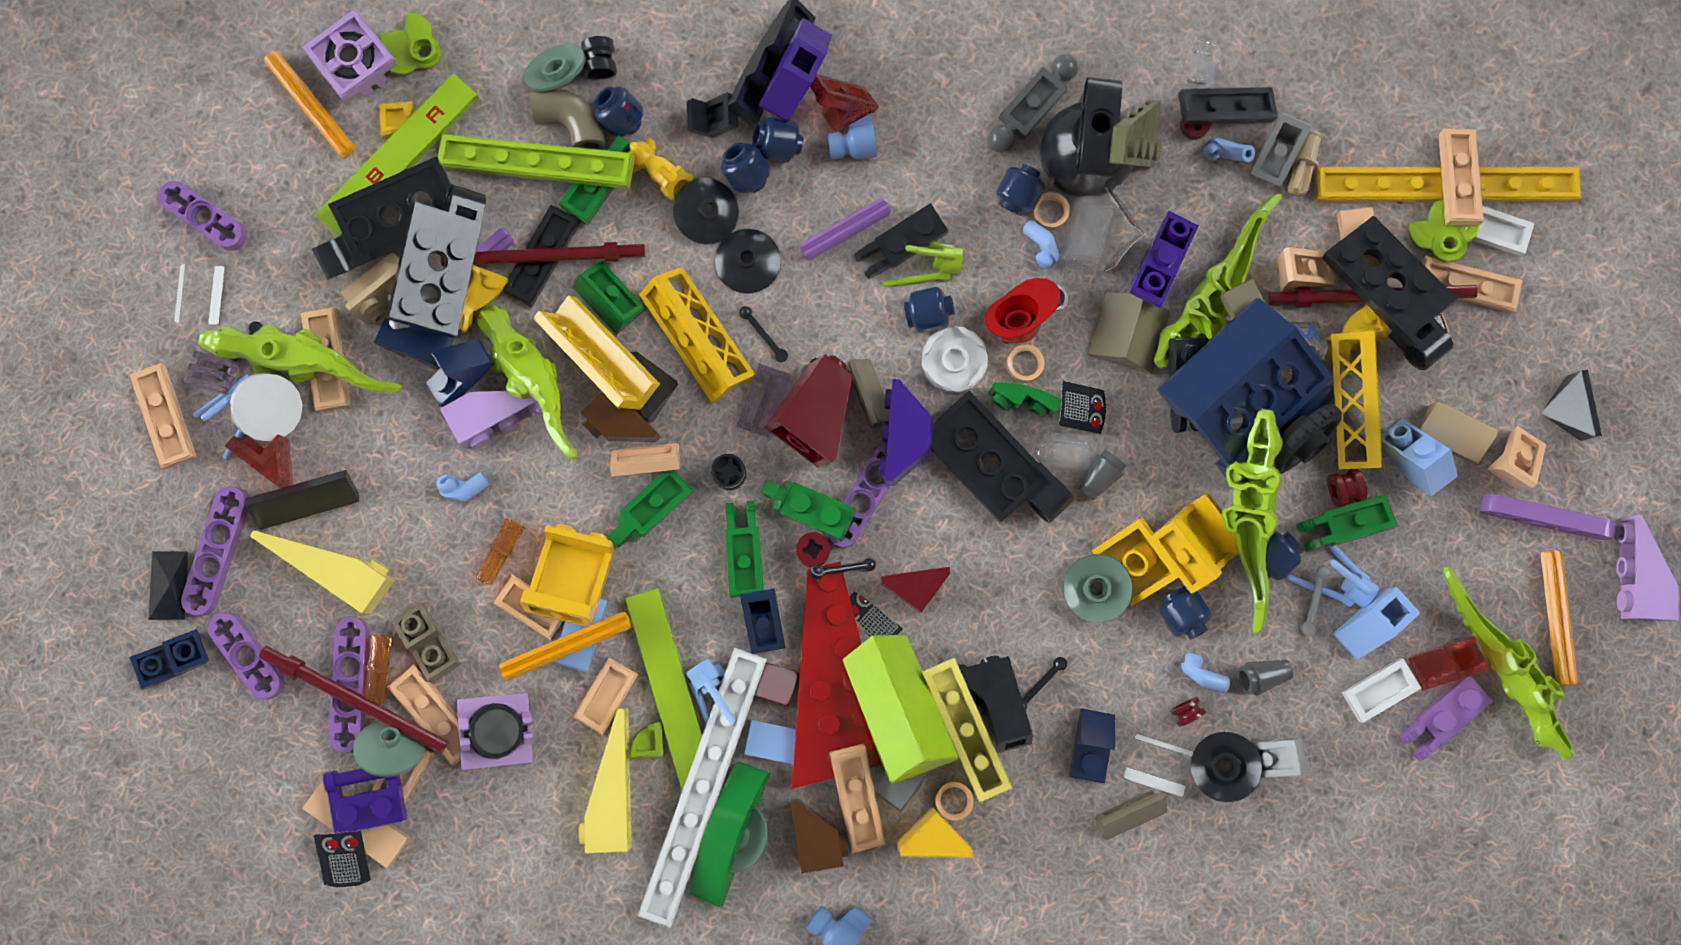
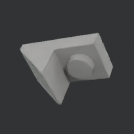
(1280, 148)
(1281, 757)

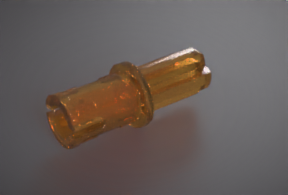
(499, 551)
(378, 667)

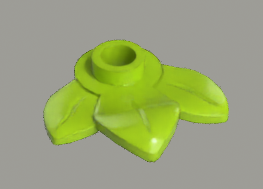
(409, 43)
(1434, 233)

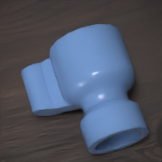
(858, 141)
(840, 932)

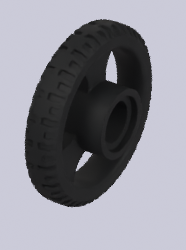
(1307, 437)

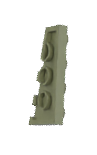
(1136, 137)

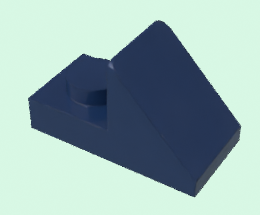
(459, 370)
(762, 621)
(1092, 745)

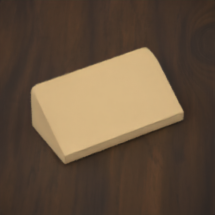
(1458, 431)

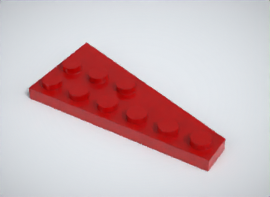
(826, 702)

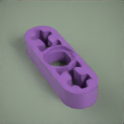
(197, 203)
(231, 654)

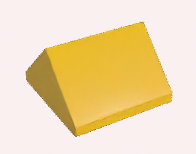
(1140, 557)
(933, 838)

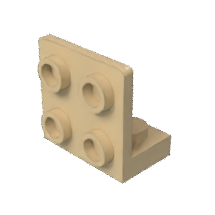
(369, 293)

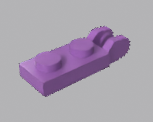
(1447, 716)

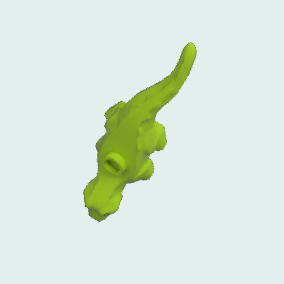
(1204, 309)
(292, 354)
(526, 369)
(1254, 507)
(1518, 671)

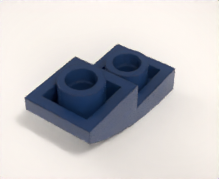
(412, 342)
(169, 659)

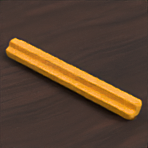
(309, 104)
(1559, 618)
(565, 646)

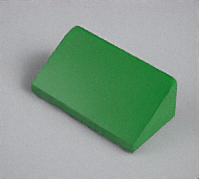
(608, 297)

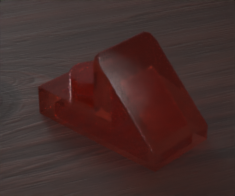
(842, 101)
(271, 462)
(1449, 662)

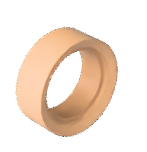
(1061, 201)
(1025, 348)
(970, 801)

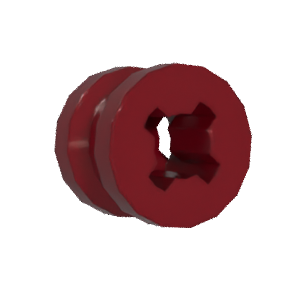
(1347, 487)
(813, 554)

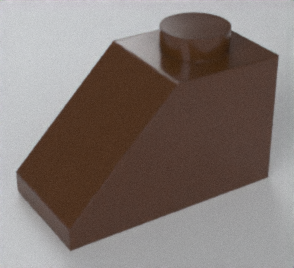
(616, 423)
(817, 839)

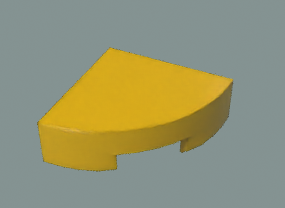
(394, 116)

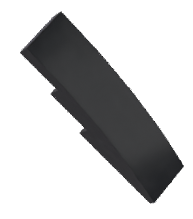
(765, 61)

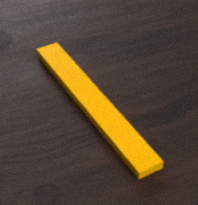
(1426, 184)

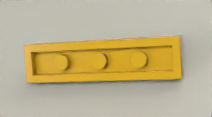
(691, 335)
(599, 354)
(1370, 395)

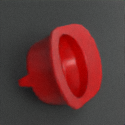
(1022, 310)

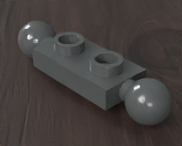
(1033, 103)

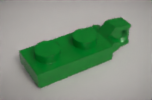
(585, 200)
(650, 507)
(810, 508)

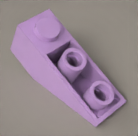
(484, 413)
(1646, 581)

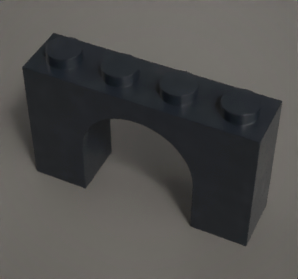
(998, 694)

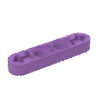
(864, 487)
(1547, 516)
(209, 548)
(356, 683)

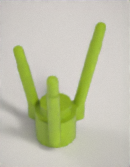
(946, 259)

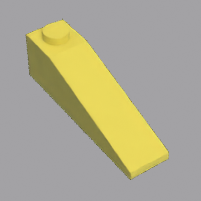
(351, 579)
(967, 729)
(609, 808)

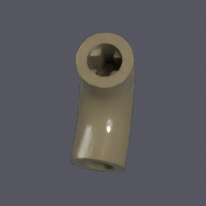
(571, 111)

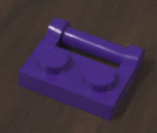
(363, 809)

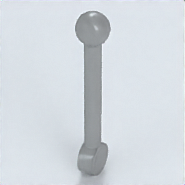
(1307, 626)

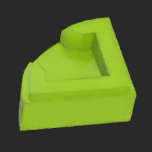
(648, 742)

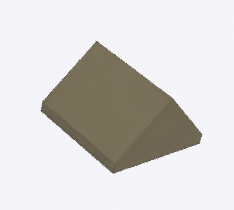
(1128, 331)

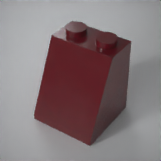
(814, 411)

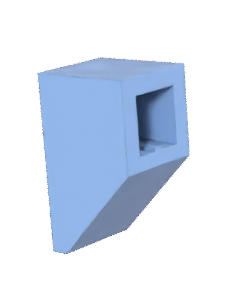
(1419, 456)
(1376, 622)

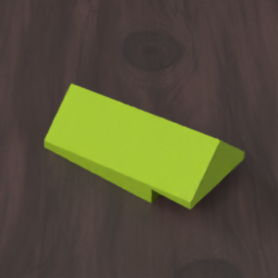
(899, 707)

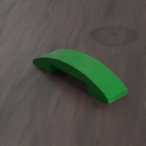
(725, 832)

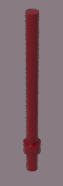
(610, 252)
(1306, 297)
(295, 668)

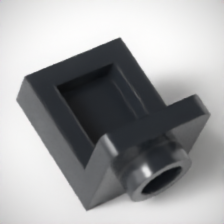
(711, 117)

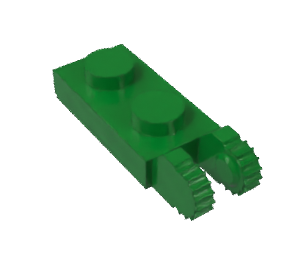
(1350, 522)
(743, 553)

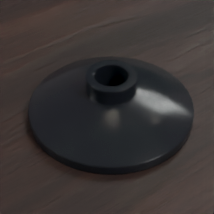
(694, 222)
(750, 276)
(1229, 785)

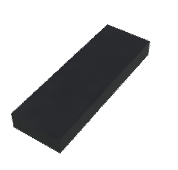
(1227, 105)
(530, 278)
(302, 499)

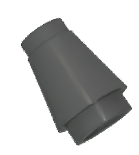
(1102, 474)
(1264, 675)

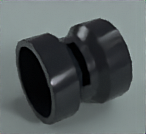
(599, 59)
(727, 467)

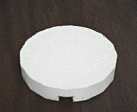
(947, 368)
(266, 406)

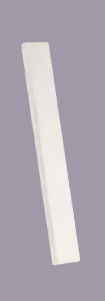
(701, 790)

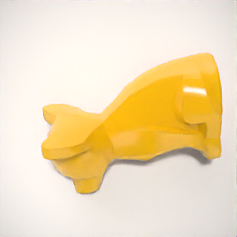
(659, 168)
(481, 291)
(1362, 319)

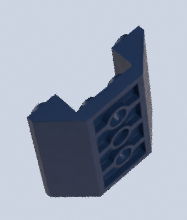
(1243, 375)

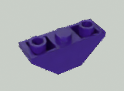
(796, 70)
(1163, 259)
(906, 434)

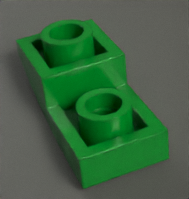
(1012, 395)

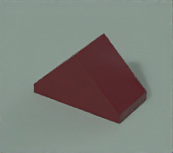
(916, 587)

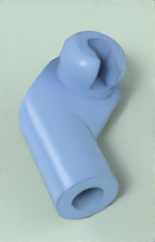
(1228, 150)
(1045, 239)
(461, 490)
(1203, 677)

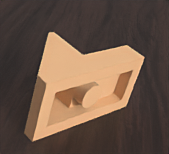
(1303, 268)
(1520, 461)

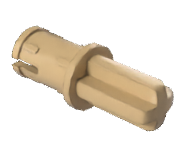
(1305, 164)

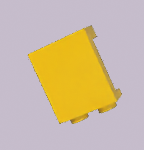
(1197, 543)
(569, 575)

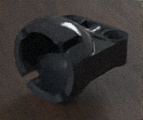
(1076, 151)

